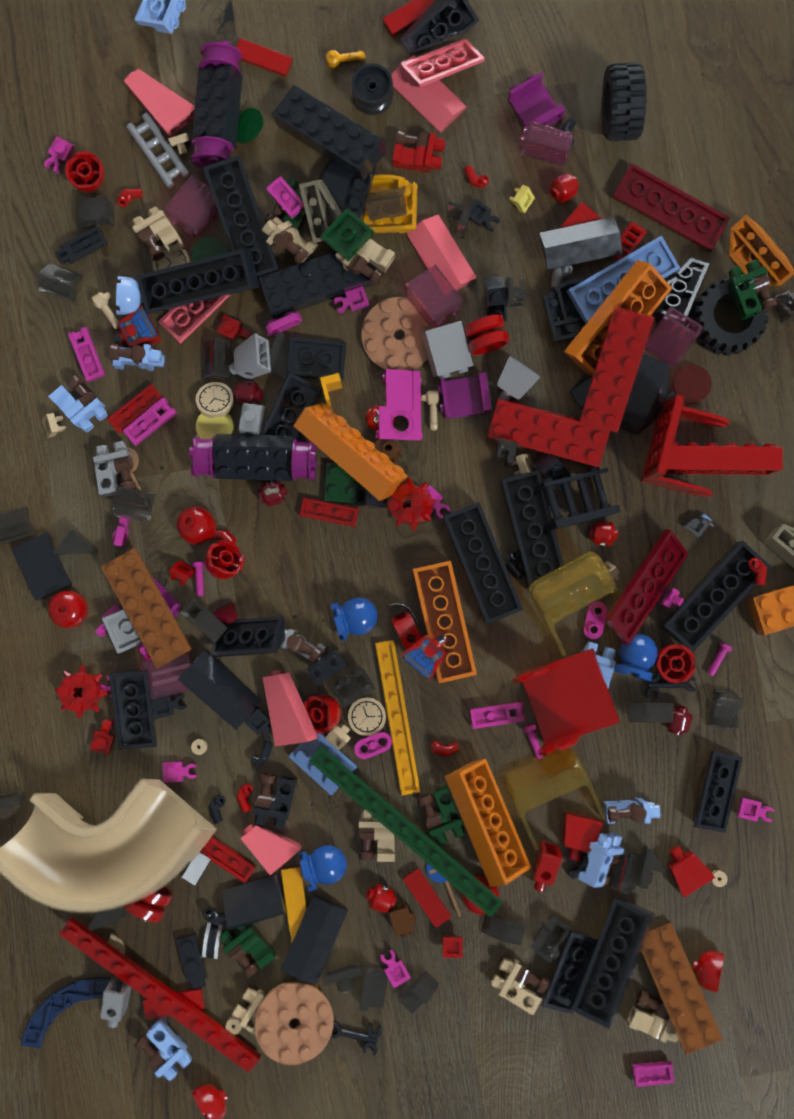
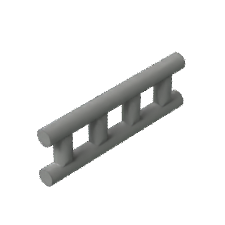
(168, 154)

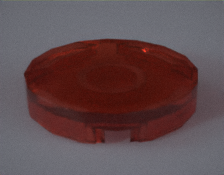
(692, 383)

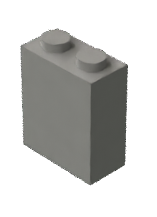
(447, 350)

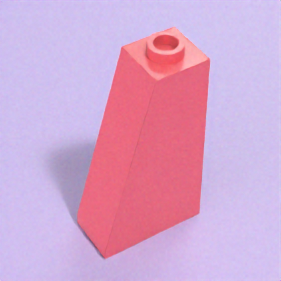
(163, 105)
(286, 710)

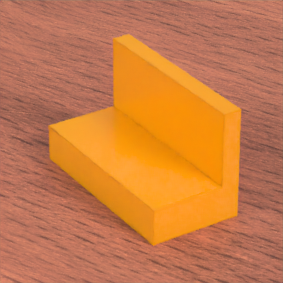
(329, 384)

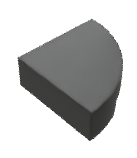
(697, 525)

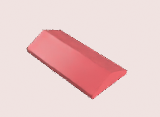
(441, 63)
(431, 101)
(438, 247)
(184, 320)

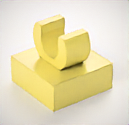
(523, 198)

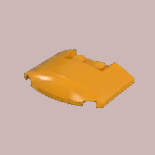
(400, 223)

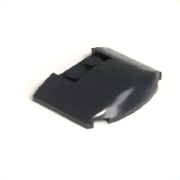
(347, 188)
(561, 312)
(646, 395)

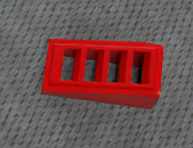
(637, 230)

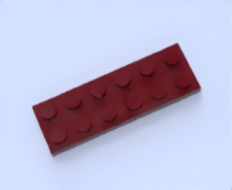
(671, 207)
(646, 586)

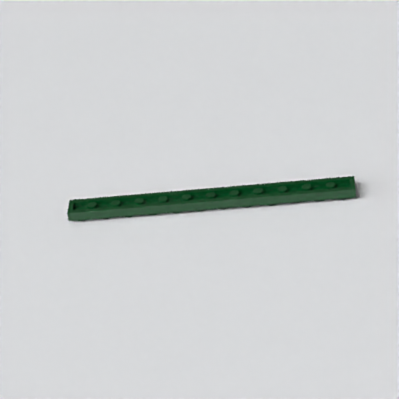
(406, 831)

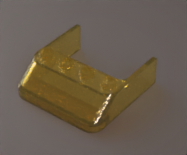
(570, 590)
(546, 780)

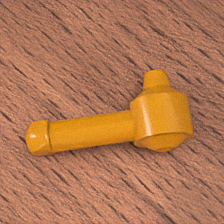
(333, 58)

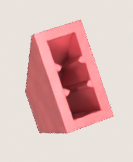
(269, 846)

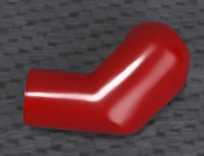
(243, 796)

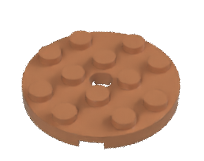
(379, 337)
(272, 1020)

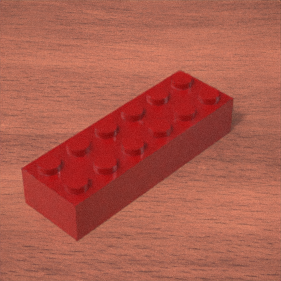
(616, 368)
(548, 432)
(725, 459)

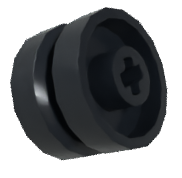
(372, 89)

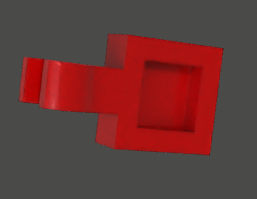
(232, 328)
(103, 740)

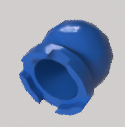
(355, 617)
(637, 657)
(324, 866)

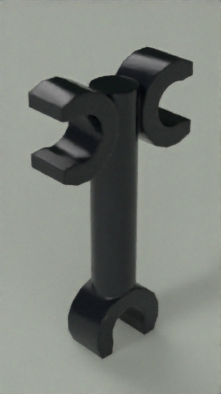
(654, 684)
(370, 1039)

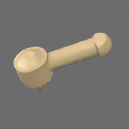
(101, 301)
(432, 399)

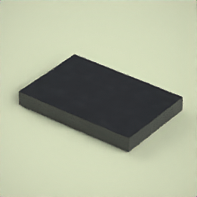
(315, 357)
(41, 566)
(253, 902)

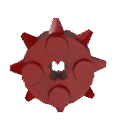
(409, 494)
(90, 695)

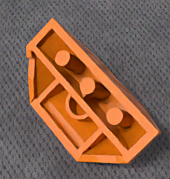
(752, 243)

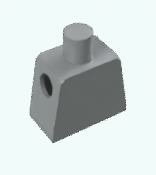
(251, 358)
(516, 379)
(252, 419)
(115, 1001)

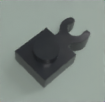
(480, 215)
(164, 706)
(259, 722)

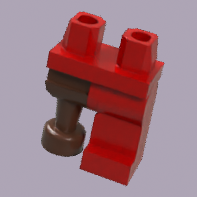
(420, 157)

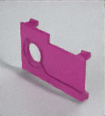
(402, 399)

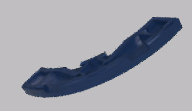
(57, 1002)

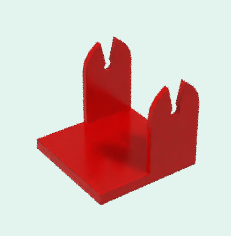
(663, 440)
(568, 699)

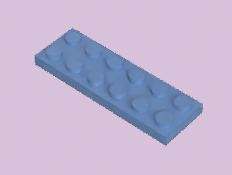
(593, 291)

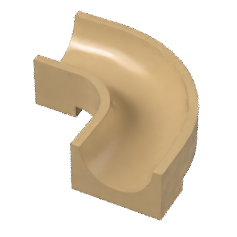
(108, 864)

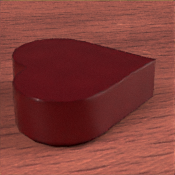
(226, 613)

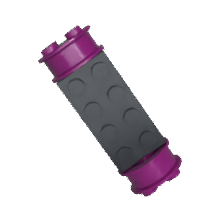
(216, 104)
(253, 457)

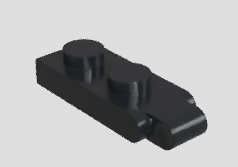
(81, 246)
(192, 960)

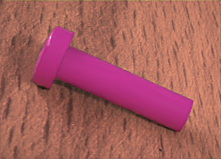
(199, 577)
(719, 658)
(529, 729)

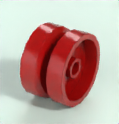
(486, 335)
(151, 907)

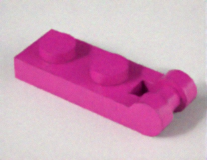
(87, 355)
(149, 422)
(496, 715)

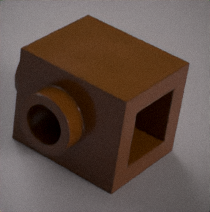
(390, 448)
(402, 920)

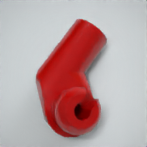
(475, 180)
(128, 195)
(224, 535)
(759, 569)
(444, 751)

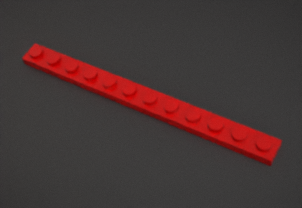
(160, 994)

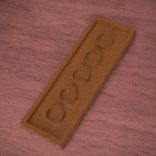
(146, 608)
(679, 989)

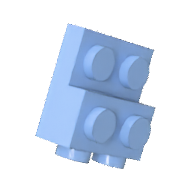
(160, 14)

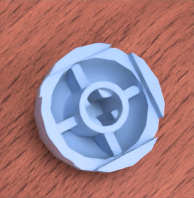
(127, 295)

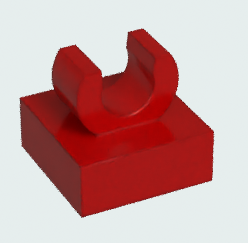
(182, 572)
(452, 947)

